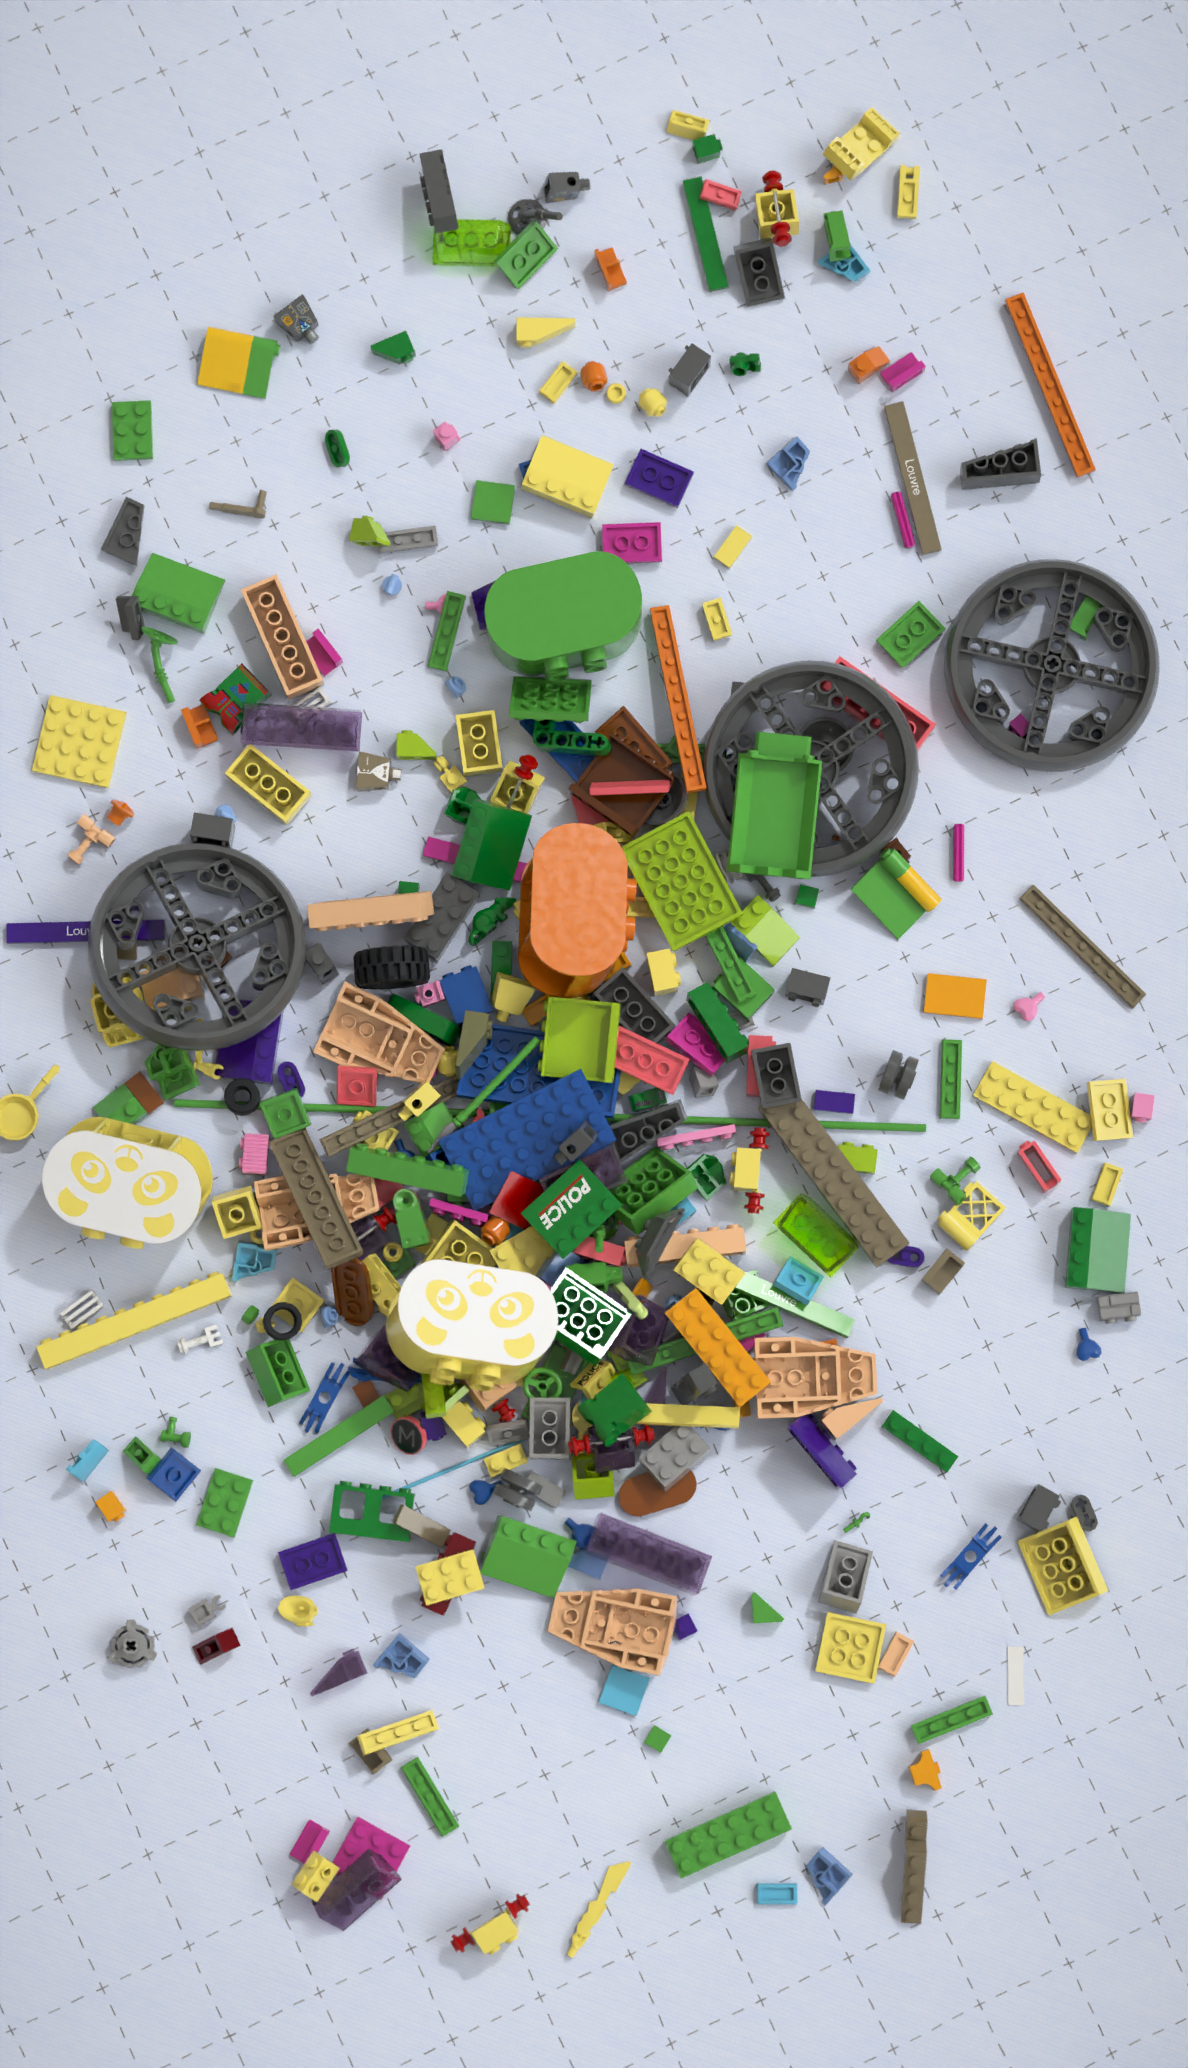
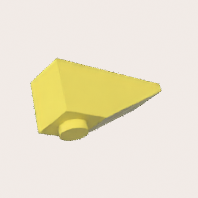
(538, 330)

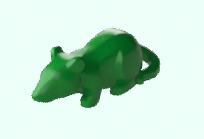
(486, 919)

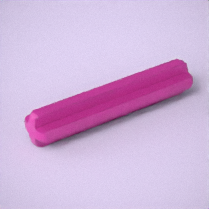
(902, 520)
(958, 852)

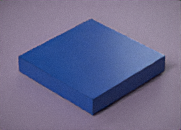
(173, 1474)

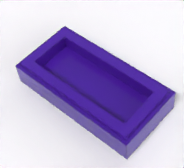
(834, 1102)

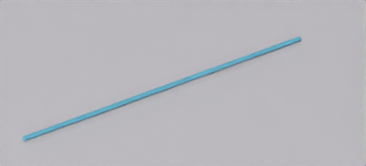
(458, 1465)

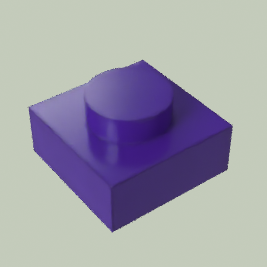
(684, 1626)

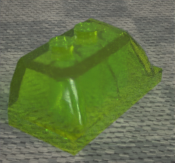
(472, 244)
(816, 1234)

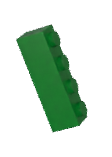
(717, 1022)

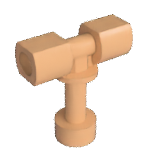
(93, 834)

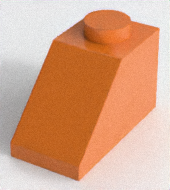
(868, 364)

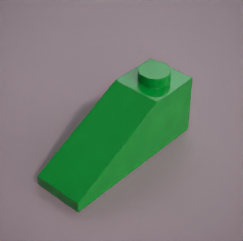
(501, 960)

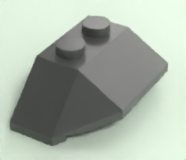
(656, 1239)

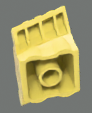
(112, 1029)

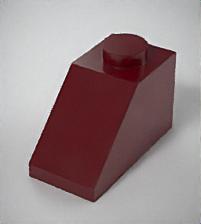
(216, 1645)

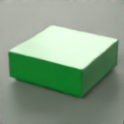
(807, 896)

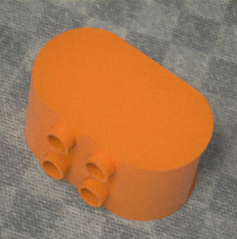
(574, 910)

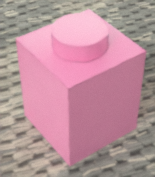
(1142, 1107)

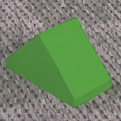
(763, 1612)

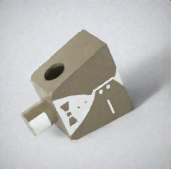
(374, 772)

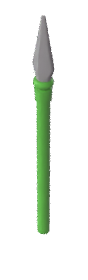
(463, 1115)

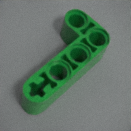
(571, 744)
(427, 1021)

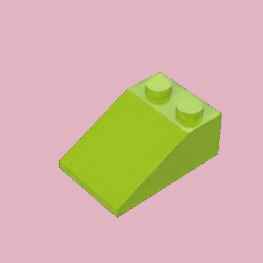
(766, 930)

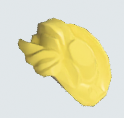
(298, 1610)

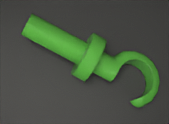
(856, 1522)

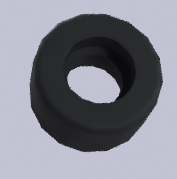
(242, 1084)

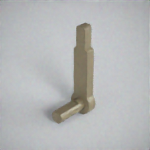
(257, 512)

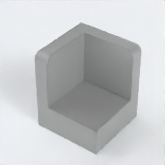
(702, 1083)

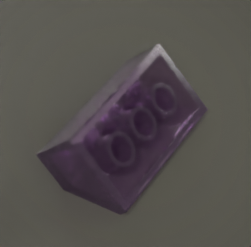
(356, 1890)

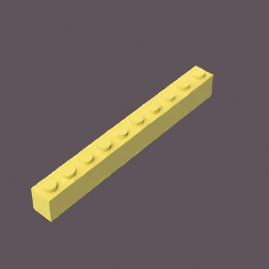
(133, 1321)

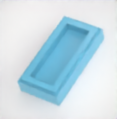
(776, 1893)

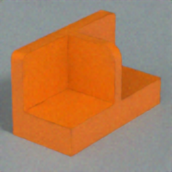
(610, 268)
(199, 726)

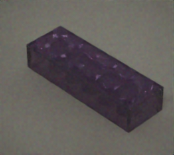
(301, 726)
(648, 1554)

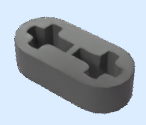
(1088, 1510)

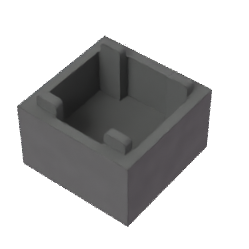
(689, 369)
(212, 829)
(807, 987)
(1039, 1508)

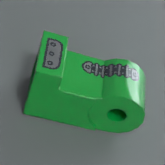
(647, 1099)

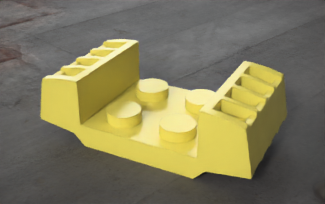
(861, 144)

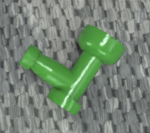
(168, 1435)

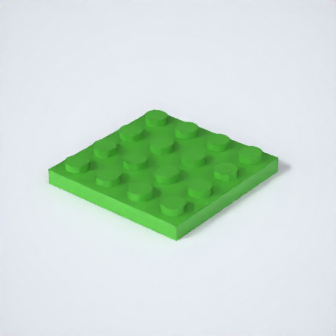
(552, 700)

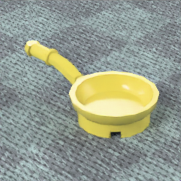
(20, 1113)

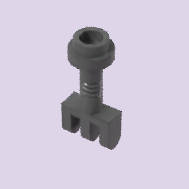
(772, 894)

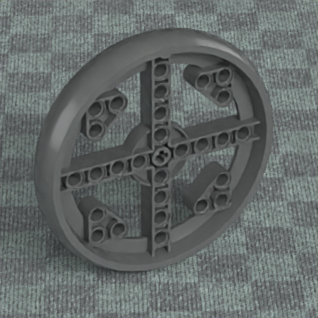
(1116, 604)
(844, 682)
(186, 1032)

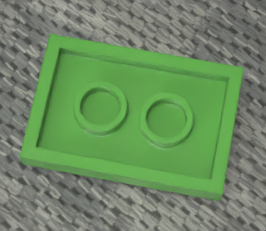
(525, 254)
(132, 430)
(910, 634)
(224, 1502)

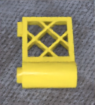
(959, 1227)

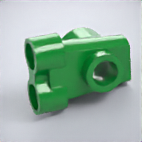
(741, 363)

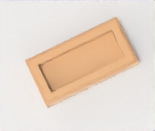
(895, 1654)

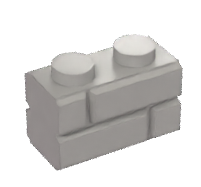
(1118, 1306)

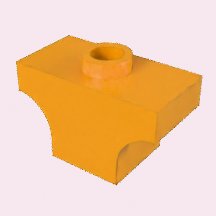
(926, 1771)

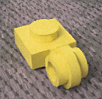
(451, 778)

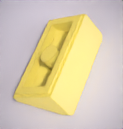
(687, 125)

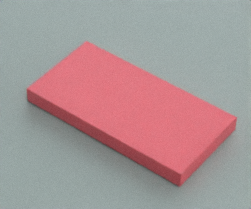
(649, 1061)

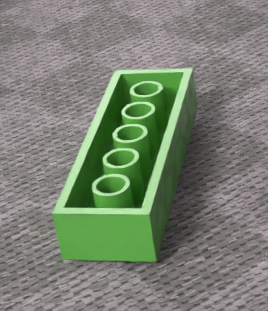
(728, 1834)

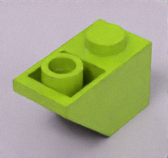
(861, 1158)

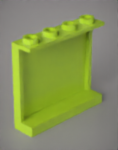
(579, 1037)

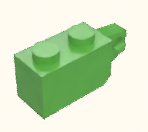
(597, 1274)

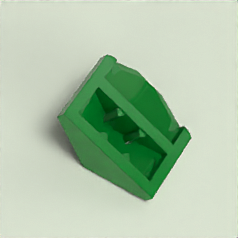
(460, 804)
(707, 1175)

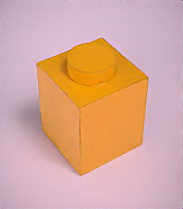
(111, 1507)

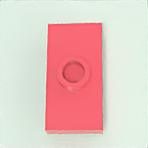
(720, 194)

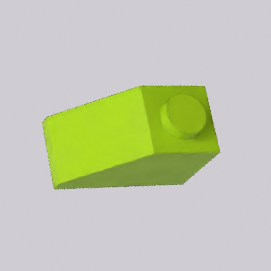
(368, 533)
(413, 747)

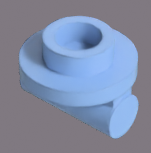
(392, 585)
(456, 686)
(225, 811)
(671, 1301)
(329, 1316)

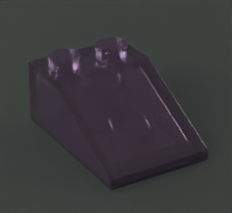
(382, 1363)

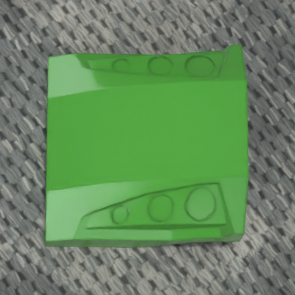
(741, 1305)

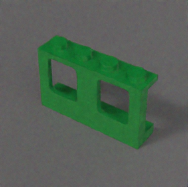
(370, 1524)

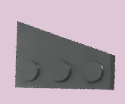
(125, 533)

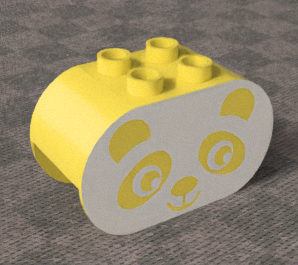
(127, 1181)
(471, 1323)

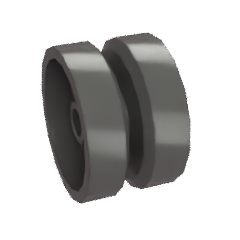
(897, 1074)
(517, 1489)

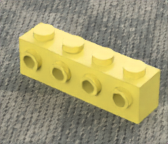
(383, 1284)

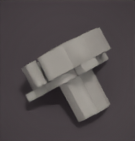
(140, 1644)

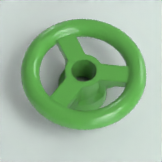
(542, 1378)

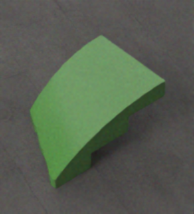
(172, 1071)

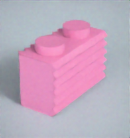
(255, 1154)

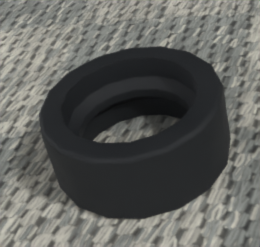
(282, 1306)

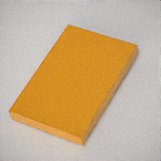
(955, 996)

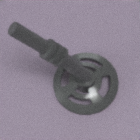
(528, 216)

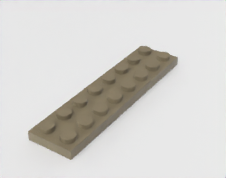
(316, 1198)

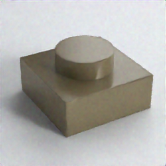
(127, 954)

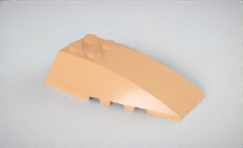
(375, 1035)
(281, 1216)
(810, 1376)
(634, 1617)

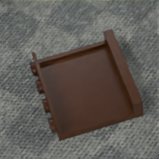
(622, 764)

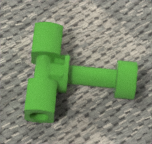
(951, 1183)

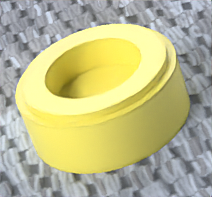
(616, 393)

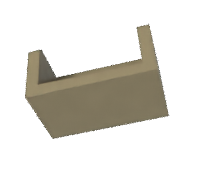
(943, 1271)
(375, 1760)

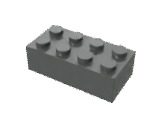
(451, 906)
(637, 1009)

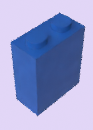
(465, 992)

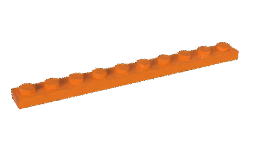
(1050, 385)
(677, 699)

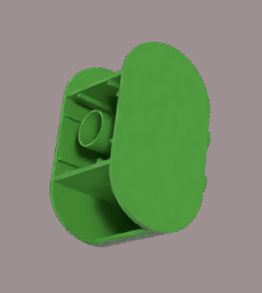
(564, 615)

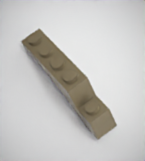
(914, 1866)

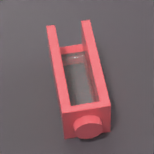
(1038, 1165)

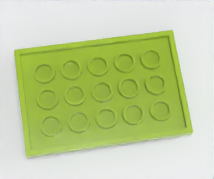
(681, 881)

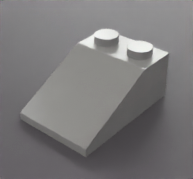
(549, 1429)
(845, 1577)

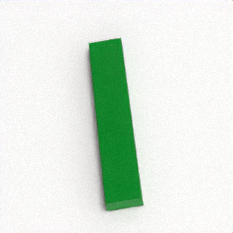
(705, 235)

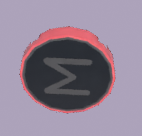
(408, 1435)

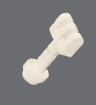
(183, 1345)

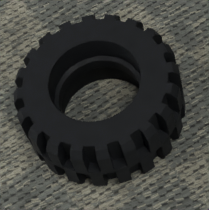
(391, 967)

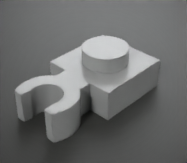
(203, 1610)

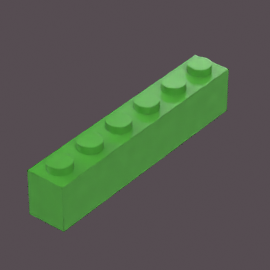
(407, 1170)

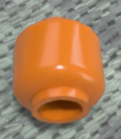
(593, 376)
(495, 1231)

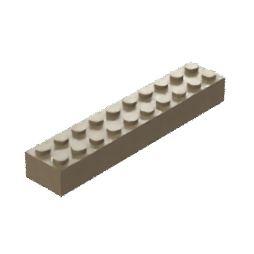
(836, 1180)

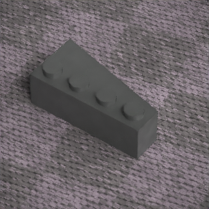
(437, 192)
(1003, 468)
(644, 1128)
(694, 1385)

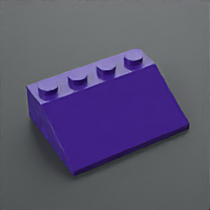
(254, 1057)
(821, 1450)

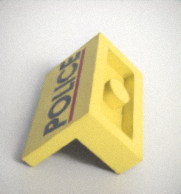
(594, 1378)

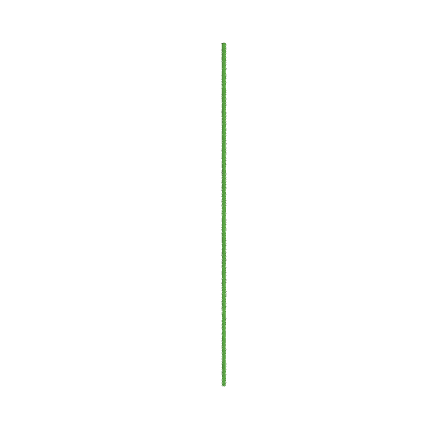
(690, 1119)

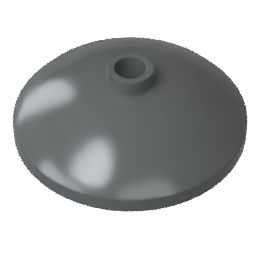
(827, 730)
(673, 808)

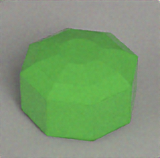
(250, 1315)

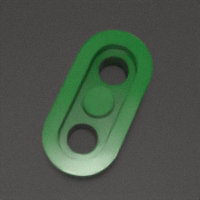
(337, 448)

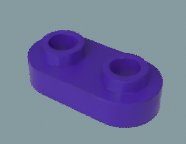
(292, 1080)
(904, 1257)

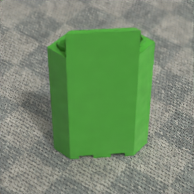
(775, 808)

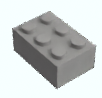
(674, 1456)

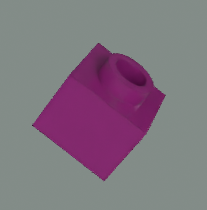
(1019, 726)

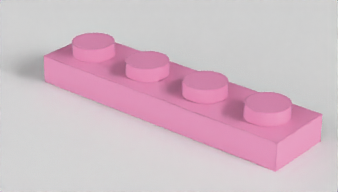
(705, 1136)

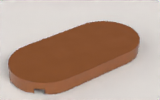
(353, 1292)
(644, 1496)

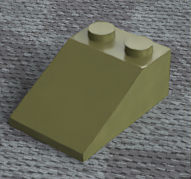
(473, 1040)

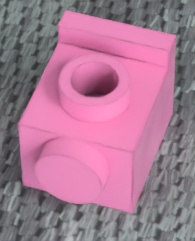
(446, 435)
(437, 996)

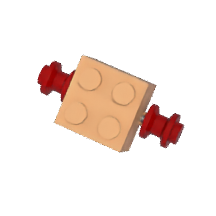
(485, 1399)

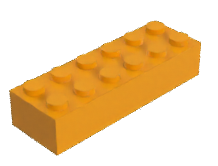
(718, 1347)

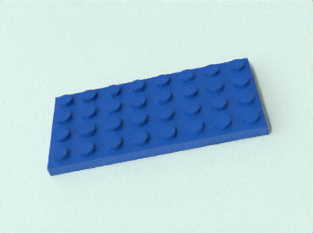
(525, 1078)
(525, 1136)

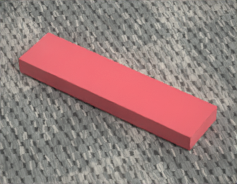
(630, 787)

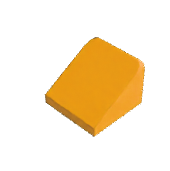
(832, 176)
(642, 1288)
(744, 1409)

